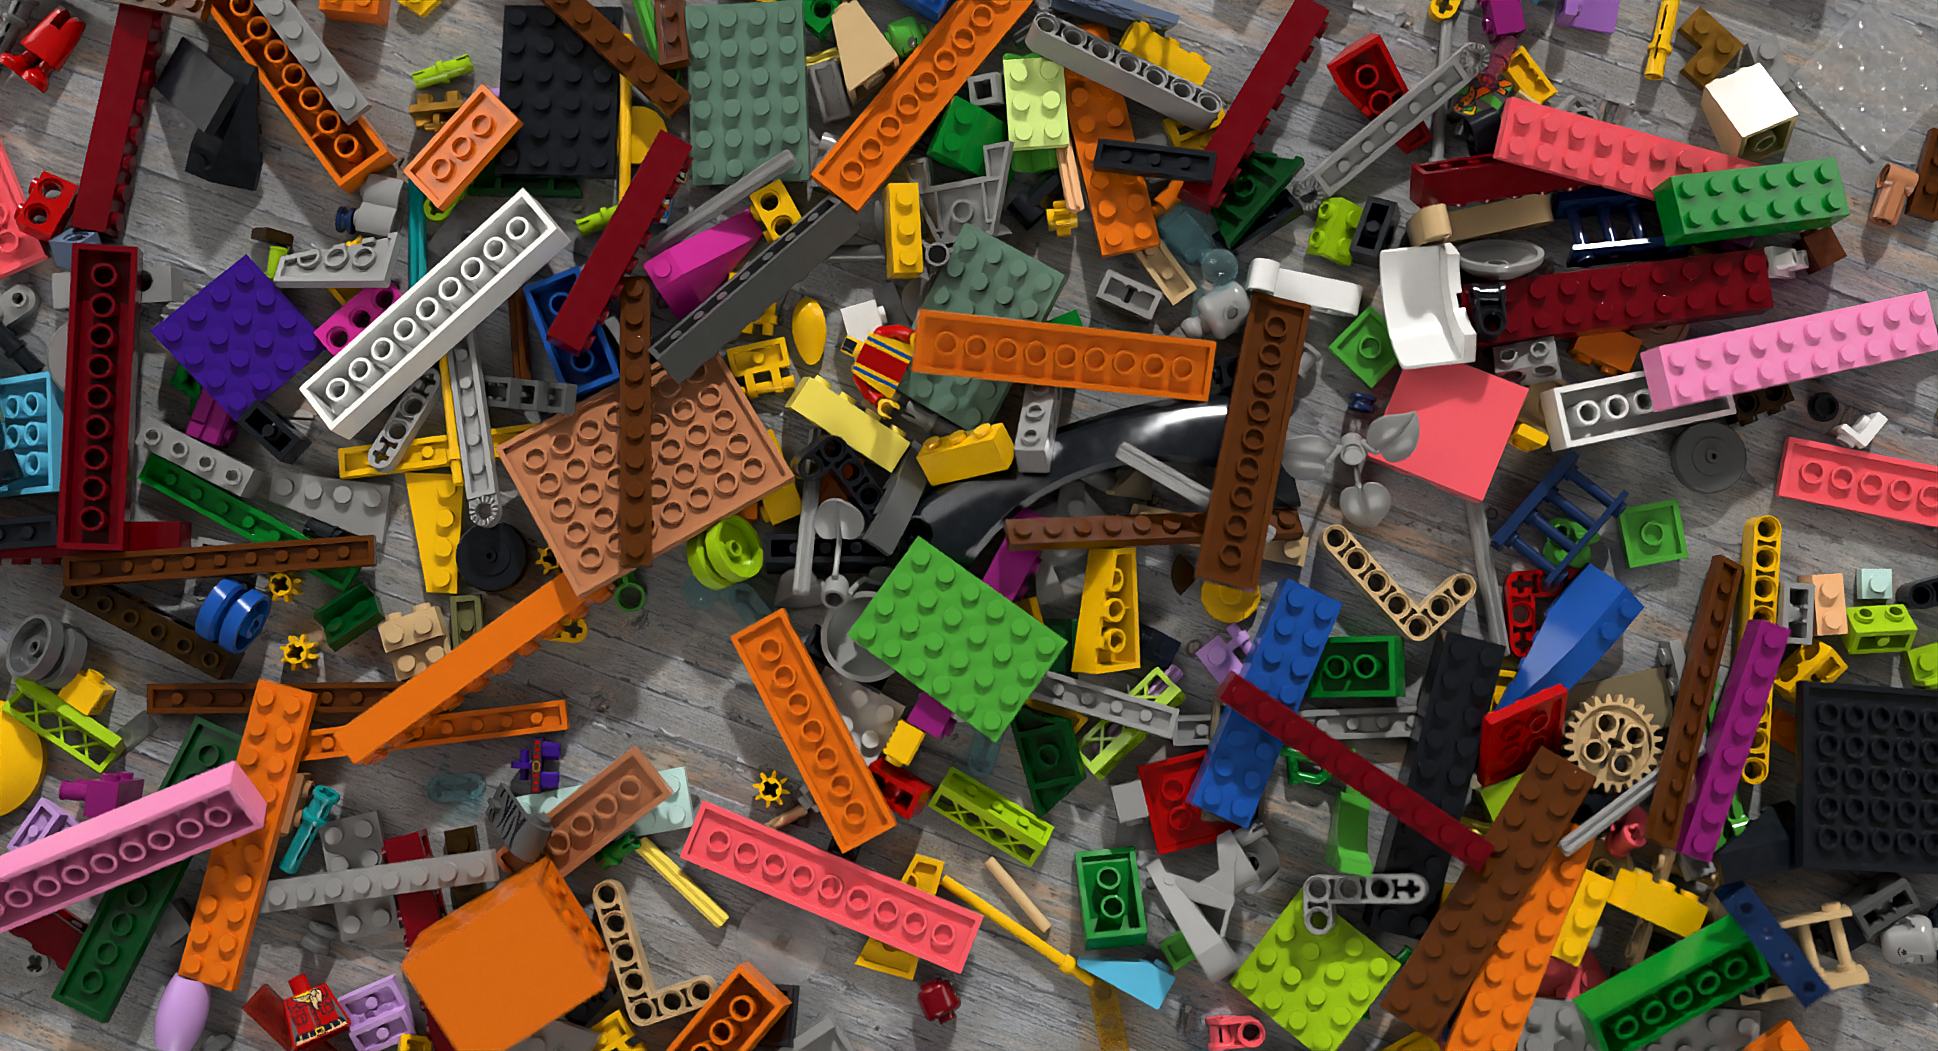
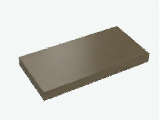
(1645, 686)

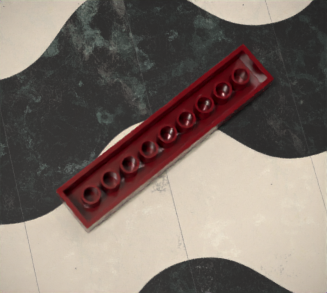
(1631, 297)
(100, 398)

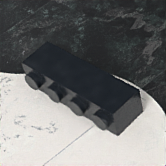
(855, 557)

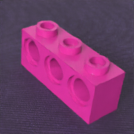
(348, 317)

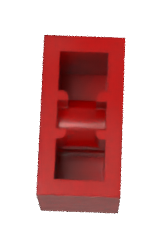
(901, 789)

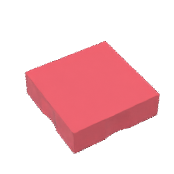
(1462, 426)

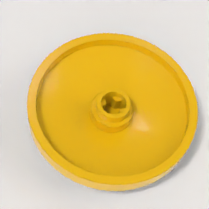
(21, 762)

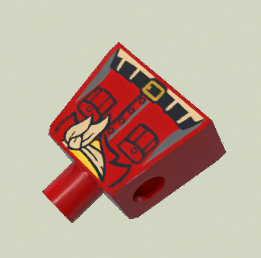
(312, 1014)

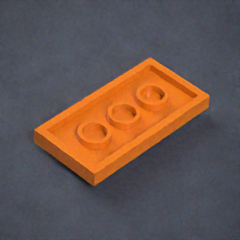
(463, 147)

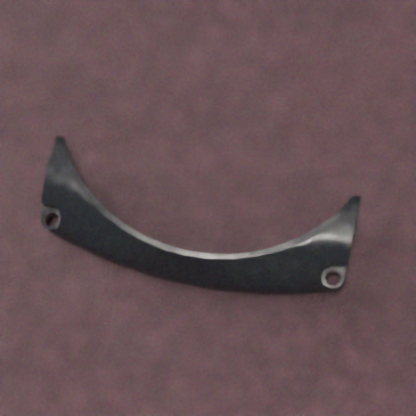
(968, 512)

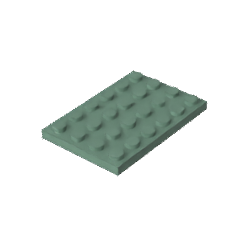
(747, 89)
(983, 280)

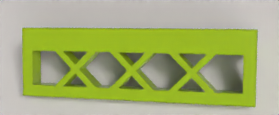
(65, 712)
(1129, 737)
(993, 812)

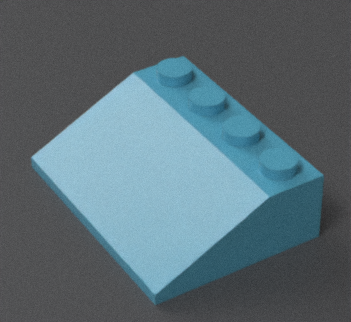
(34, 430)

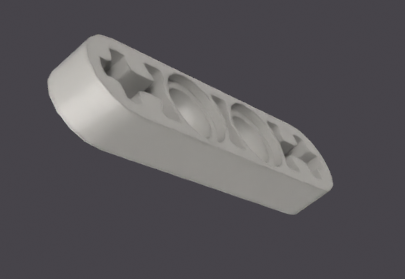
(401, 418)

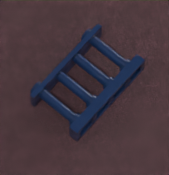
(1602, 203)
(1548, 492)
(1772, 942)

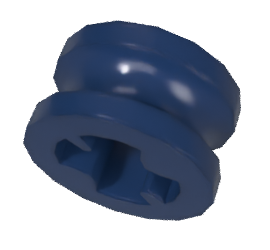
(344, 220)
(1362, 403)

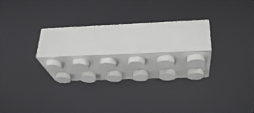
(1615, 410)

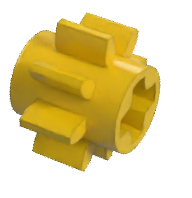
(1061, 219)
(544, 560)
(277, 587)
(292, 649)
(779, 791)

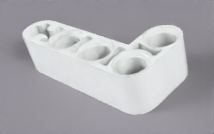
(1321, 293)

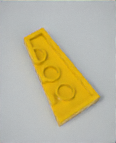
(439, 525)
(923, 874)

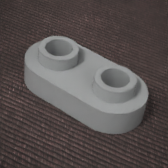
(13, 313)

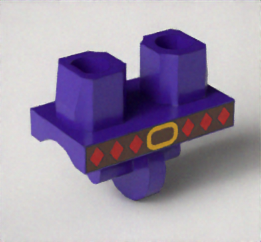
(540, 779)

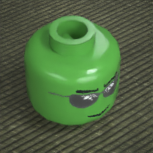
(905, 35)

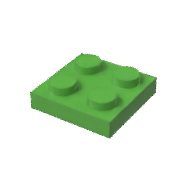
(1365, 348)
(1652, 534)

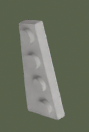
(342, 266)
(342, 503)

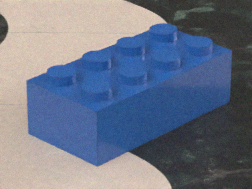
(593, 369)

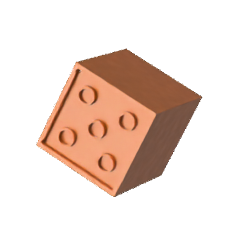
(508, 960)

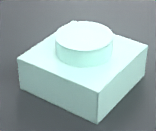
(1874, 583)

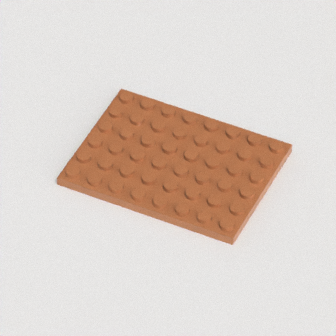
(705, 467)

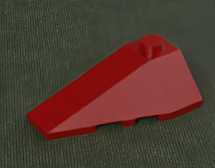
(1373, 83)

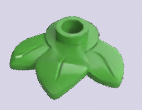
(1574, 532)

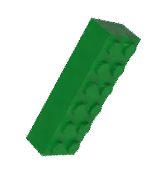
(1750, 201)
(1671, 987)

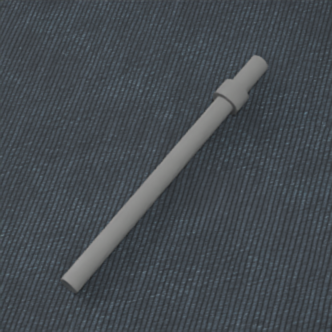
(1441, 112)

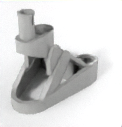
(1215, 891)

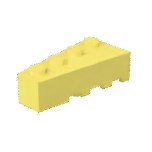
(841, 418)

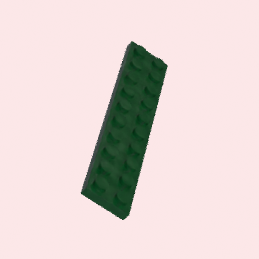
(133, 910)

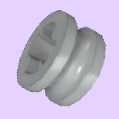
(30, 959)

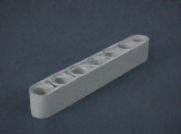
(1123, 71)

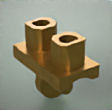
(432, 114)

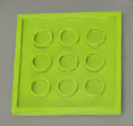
(1314, 981)

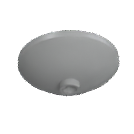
(1499, 258)
(843, 652)

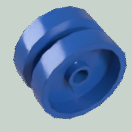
(233, 615)

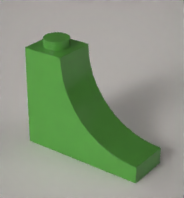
(1349, 834)

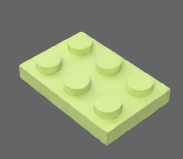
(1035, 104)

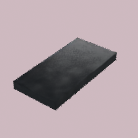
(198, 86)

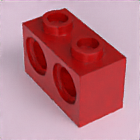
(56, 210)

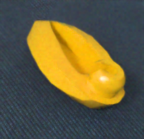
(809, 330)

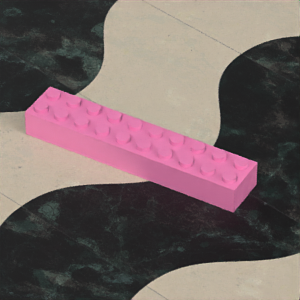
(1789, 351)
(127, 843)

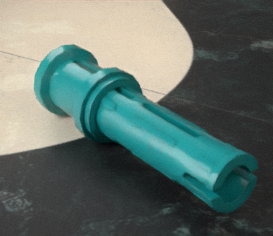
(313, 818)

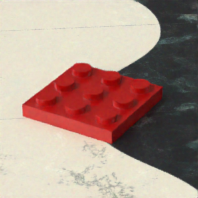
(1517, 731)
(1172, 820)

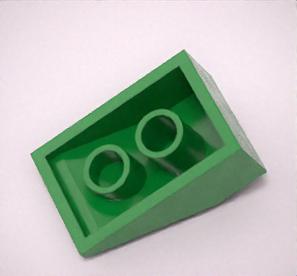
(962, 136)
(1360, 668)
(1110, 898)

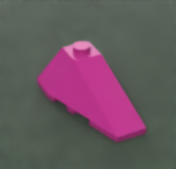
(700, 264)

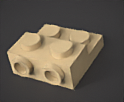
(415, 639)

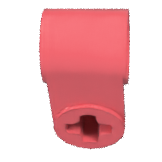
(1627, 833)
(1231, 1032)

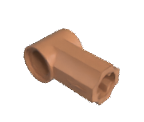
(1894, 187)

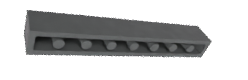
(754, 289)

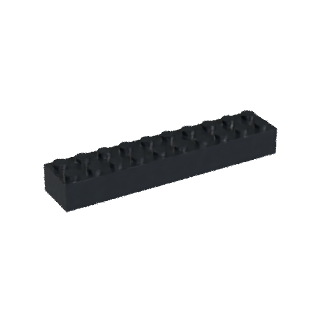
(1439, 769)

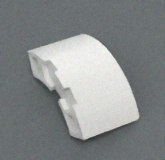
(1423, 306)

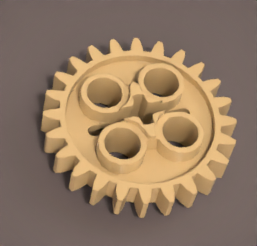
(1636, 754)

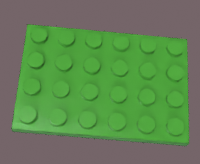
(957, 639)

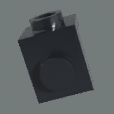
(1157, 646)

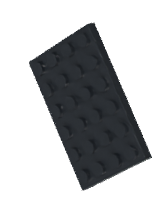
(561, 95)

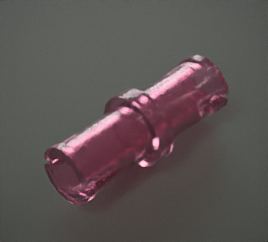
(1498, 62)

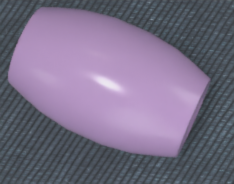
(181, 1014)

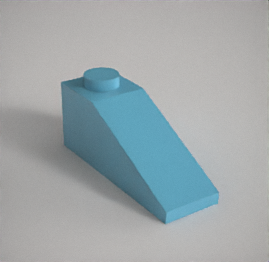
(1136, 976)

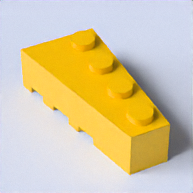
(1108, 613)

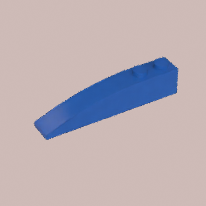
(1575, 634)

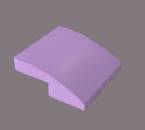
(42, 822)
(378, 1014)

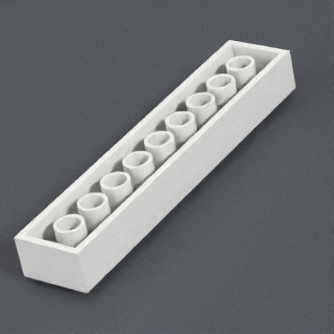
(434, 315)

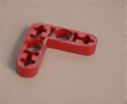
(1527, 600)

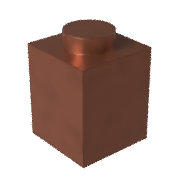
(1821, 248)

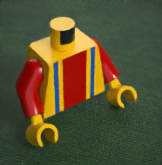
(880, 363)

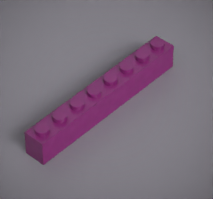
(1008, 577)
(1731, 737)

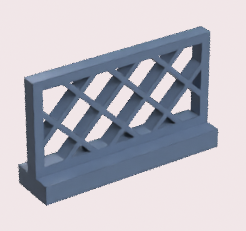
(1116, 13)

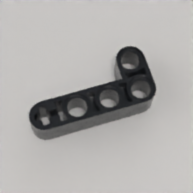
(834, 466)

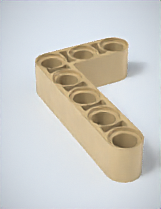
(1438, 226)
(1389, 588)
(638, 964)

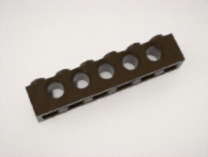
(155, 628)

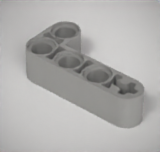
(1365, 894)

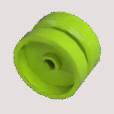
(725, 553)

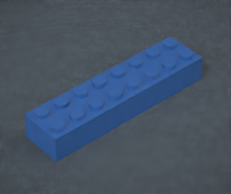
(1281, 666)

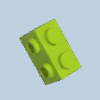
(1878, 629)

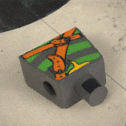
(1473, 99)

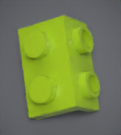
(1334, 230)

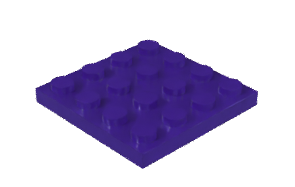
(240, 337)

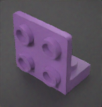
(1588, 15)

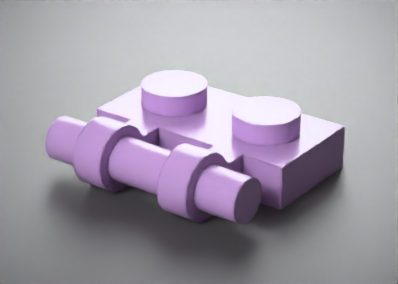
(1218, 655)

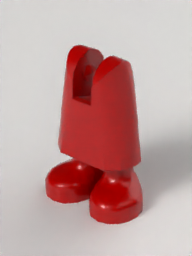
(51, 43)

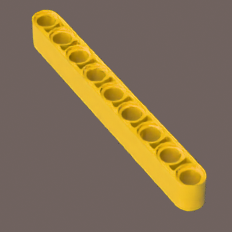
(1767, 607)

